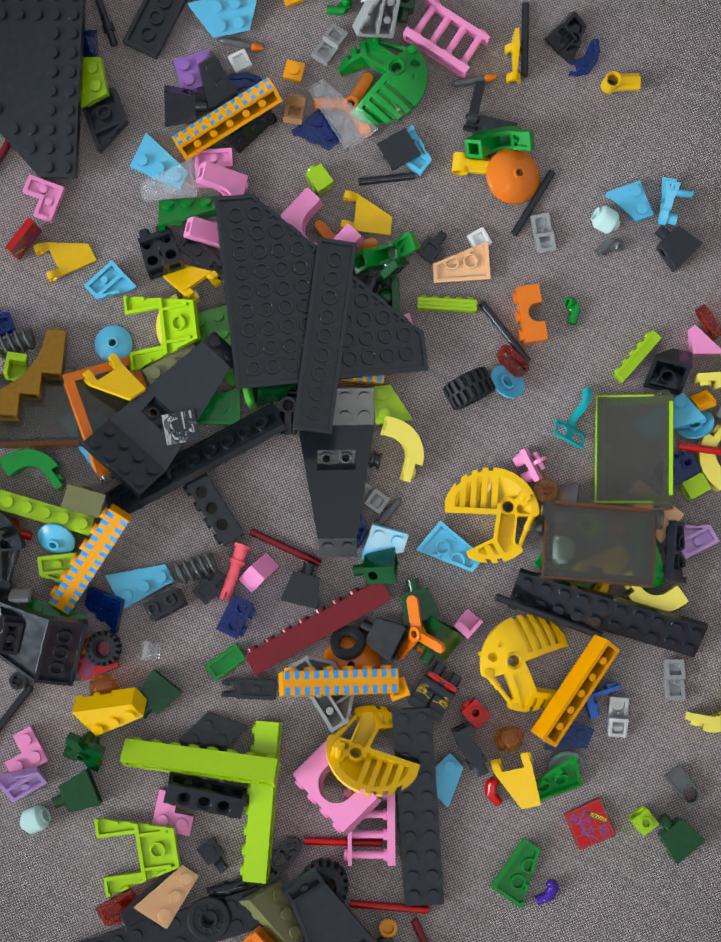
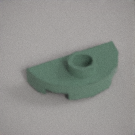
(563, 756)

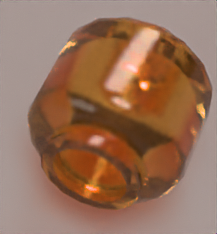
(551, 489)
(102, 683)
(508, 739)

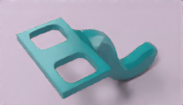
(570, 425)

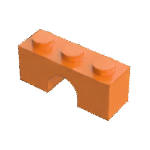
(530, 331)

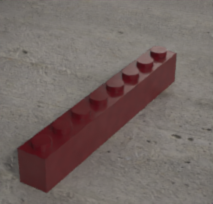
(319, 626)

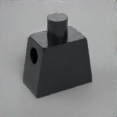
(181, 106)
(676, 246)
(303, 587)
(384, 636)

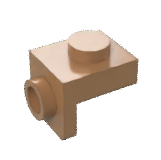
(294, 109)

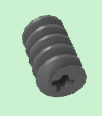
(17, 342)
(196, 567)

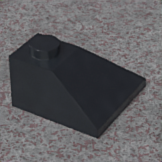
(669, 371)

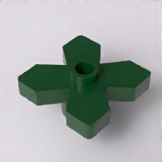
(85, 749)

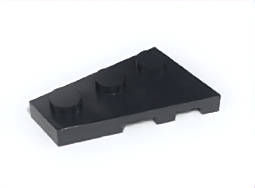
(216, 83)
(673, 551)
(132, 918)

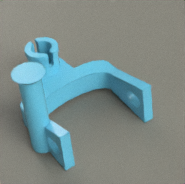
(668, 195)

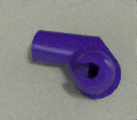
(549, 894)

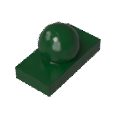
(392, 296)

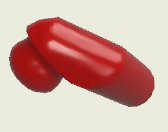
(25, 534)
(490, 791)

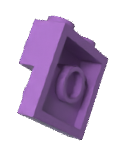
(188, 70)

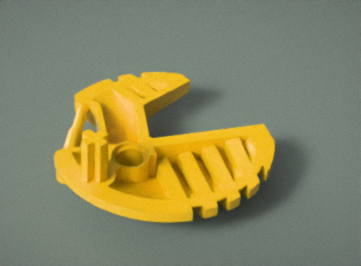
(486, 494)
(524, 640)
(372, 768)

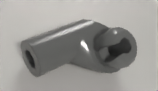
(610, 245)

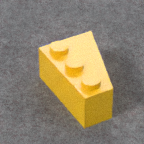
(110, 710)

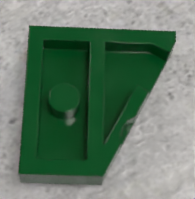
(391, 269)

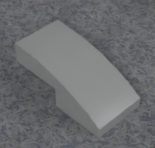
(330, 44)
(542, 232)
(374, 499)
(21, 595)
(674, 680)
(617, 716)

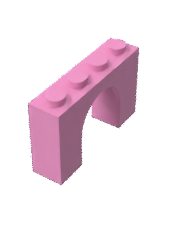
(227, 183)
(305, 207)
(345, 814)

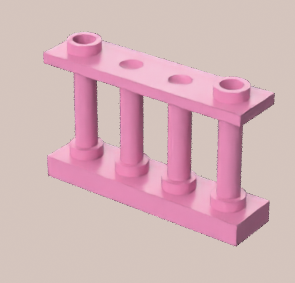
(444, 56)
(387, 833)

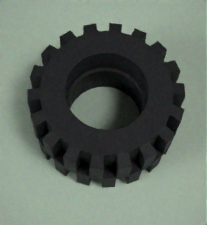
(469, 388)
(332, 869)

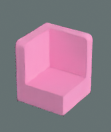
(467, 623)

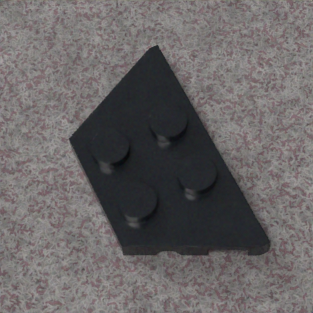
(106, 120)
(213, 732)

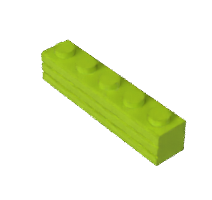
(446, 304)
(636, 356)

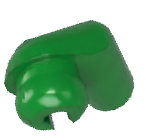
(340, 9)
(574, 310)

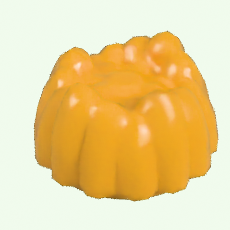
(387, 928)

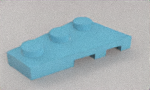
(152, 158)
(686, 413)
(448, 547)
(139, 583)

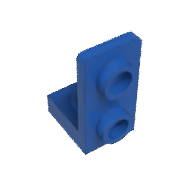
(592, 706)

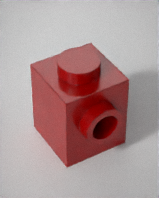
(475, 712)

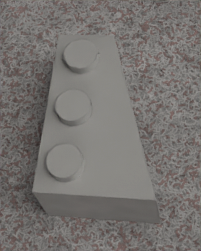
(377, 18)

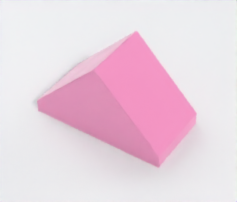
(700, 344)
(258, 572)

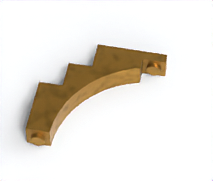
(29, 386)

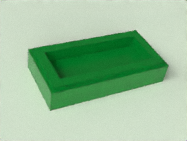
(225, 662)

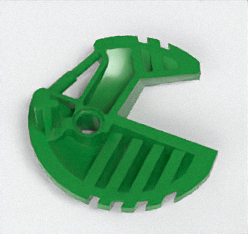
(393, 92)

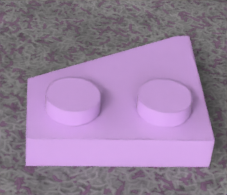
(698, 539)
(21, 782)

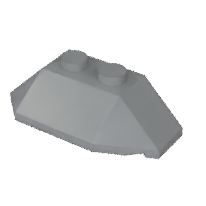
(333, 709)

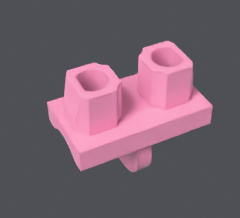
(533, 472)

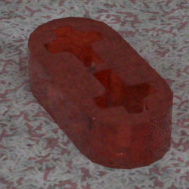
(708, 322)
(512, 361)

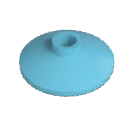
(121, 348)
(506, 383)
(698, 430)
(56, 538)

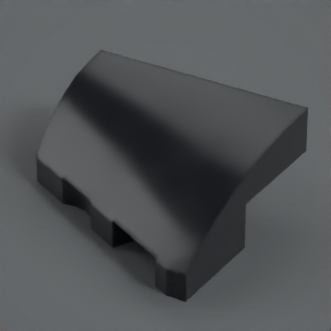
(567, 36)

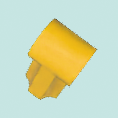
(622, 82)
(462, 165)

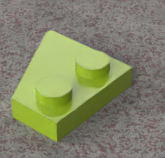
(388, 404)
(54, 565)

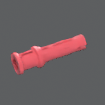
(237, 561)

